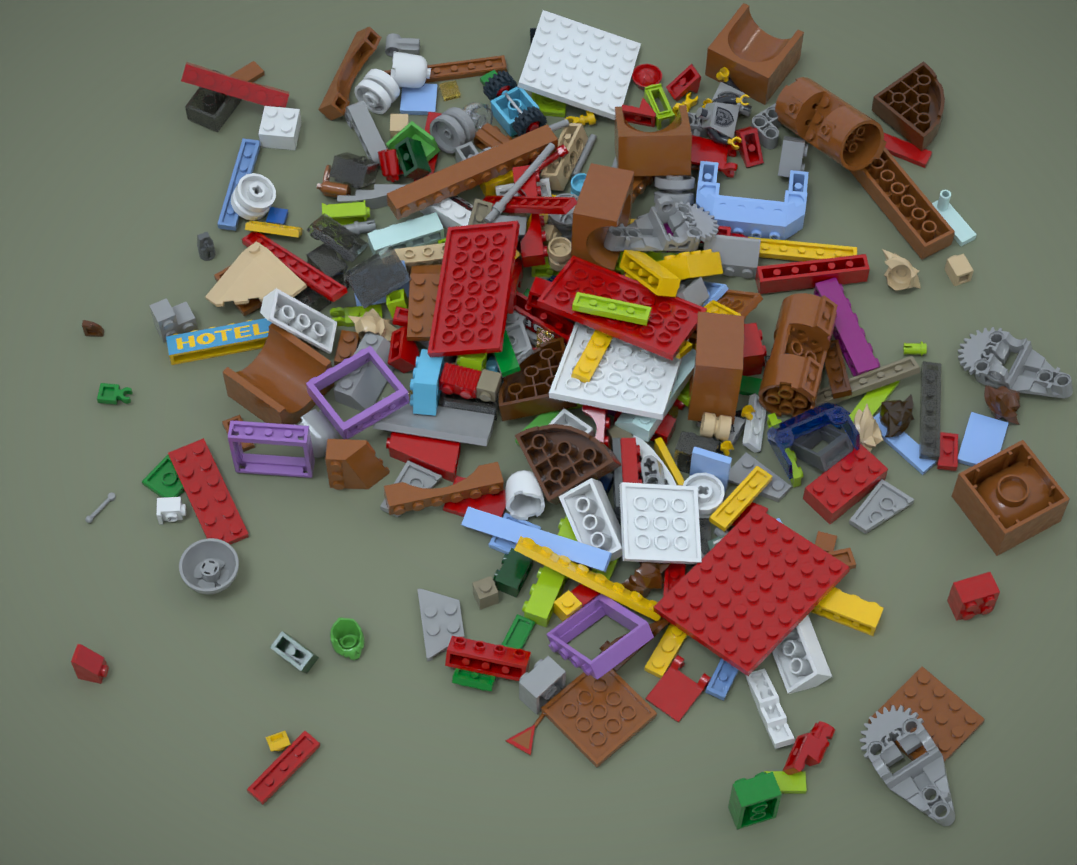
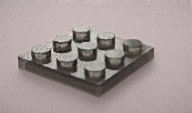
(337, 238)

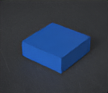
(277, 216)

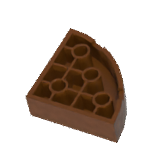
(913, 105)
(528, 390)
(564, 457)

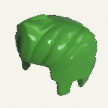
(347, 638)

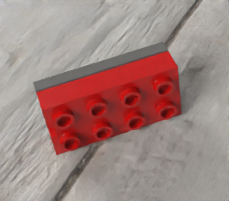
(630, 469)

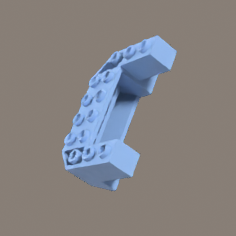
(754, 216)

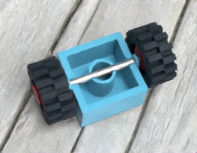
(512, 105)

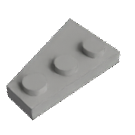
(742, 468)
(415, 476)
(880, 506)

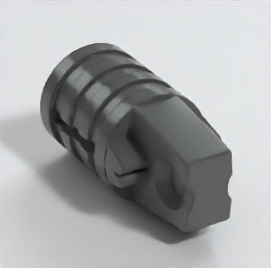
(204, 245)

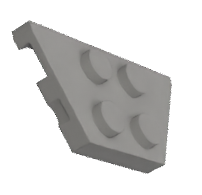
(519, 340)
(440, 621)

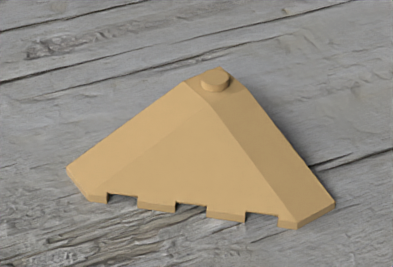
(254, 276)

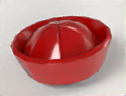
(646, 75)

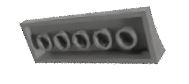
(447, 424)

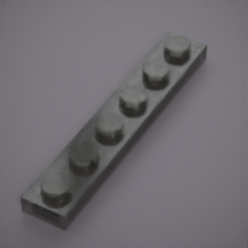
(930, 411)

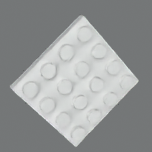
(660, 523)

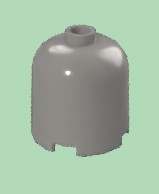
(320, 431)

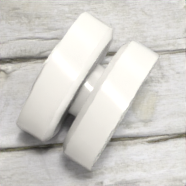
(377, 91)
(253, 196)
(710, 492)

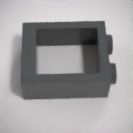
(837, 449)

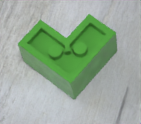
(415, 132)

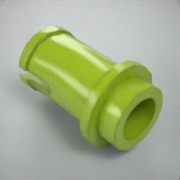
(915, 348)

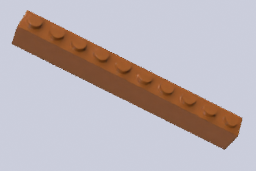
(470, 172)

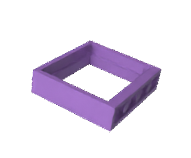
(370, 415)
(276, 435)
(582, 619)

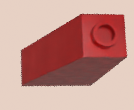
(430, 453)

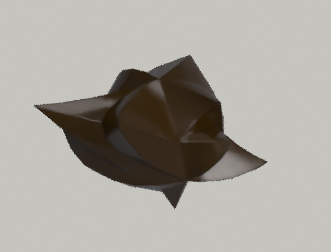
(896, 416)

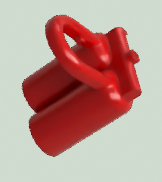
(390, 164)

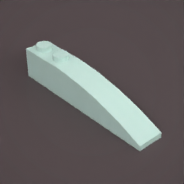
(644, 426)

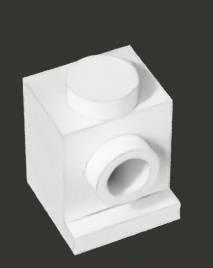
(170, 509)

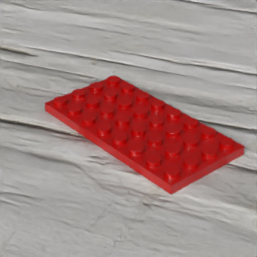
(474, 289)
(670, 319)

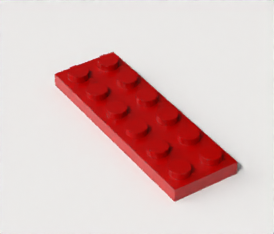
(208, 493)

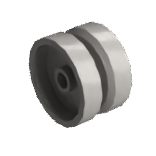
(452, 129)
(675, 187)

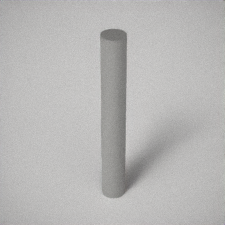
(584, 155)

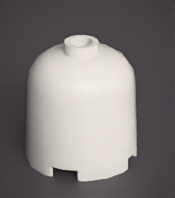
(409, 70)
(524, 495)

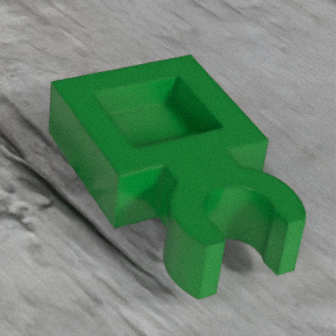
(112, 393)

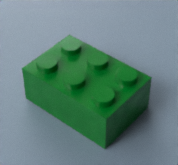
(754, 800)

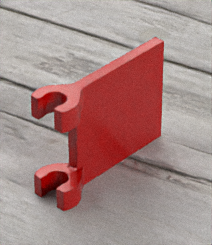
(707, 150)
(676, 691)

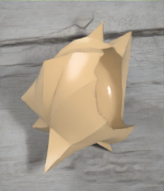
(900, 272)
(373, 323)
(868, 429)

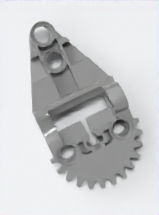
(648, 233)
(1028, 374)
(918, 778)

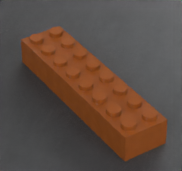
(905, 205)

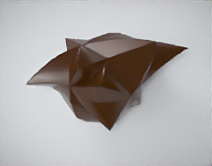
(1002, 402)
(646, 578)

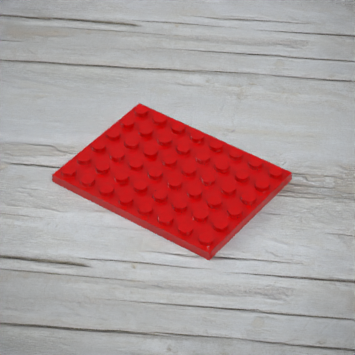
(751, 590)

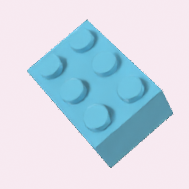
(426, 384)

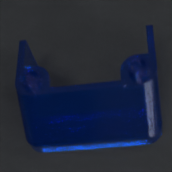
(784, 434)

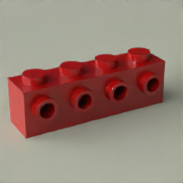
(487, 658)

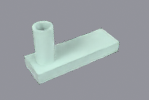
(963, 232)

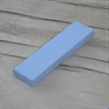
(907, 448)

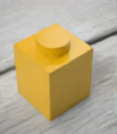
(566, 606)

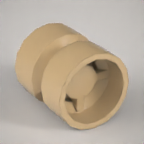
(559, 253)
(715, 426)

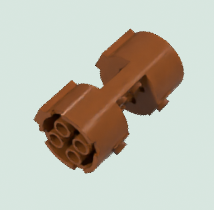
(830, 124)
(798, 354)

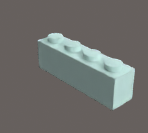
(411, 233)

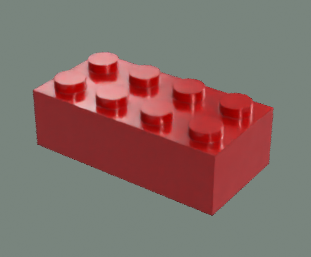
(844, 484)

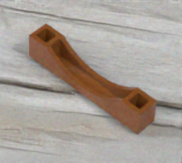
(360, 50)
(405, 497)

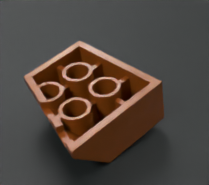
(353, 464)

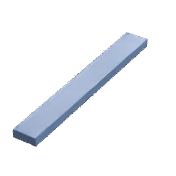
(512, 530)

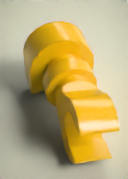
(688, 102)
(590, 118)

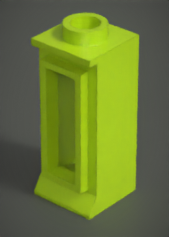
(657, 91)
(347, 212)

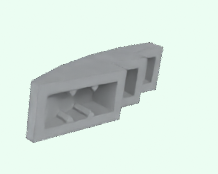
(373, 198)

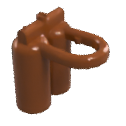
(332, 189)

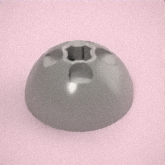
(209, 566)

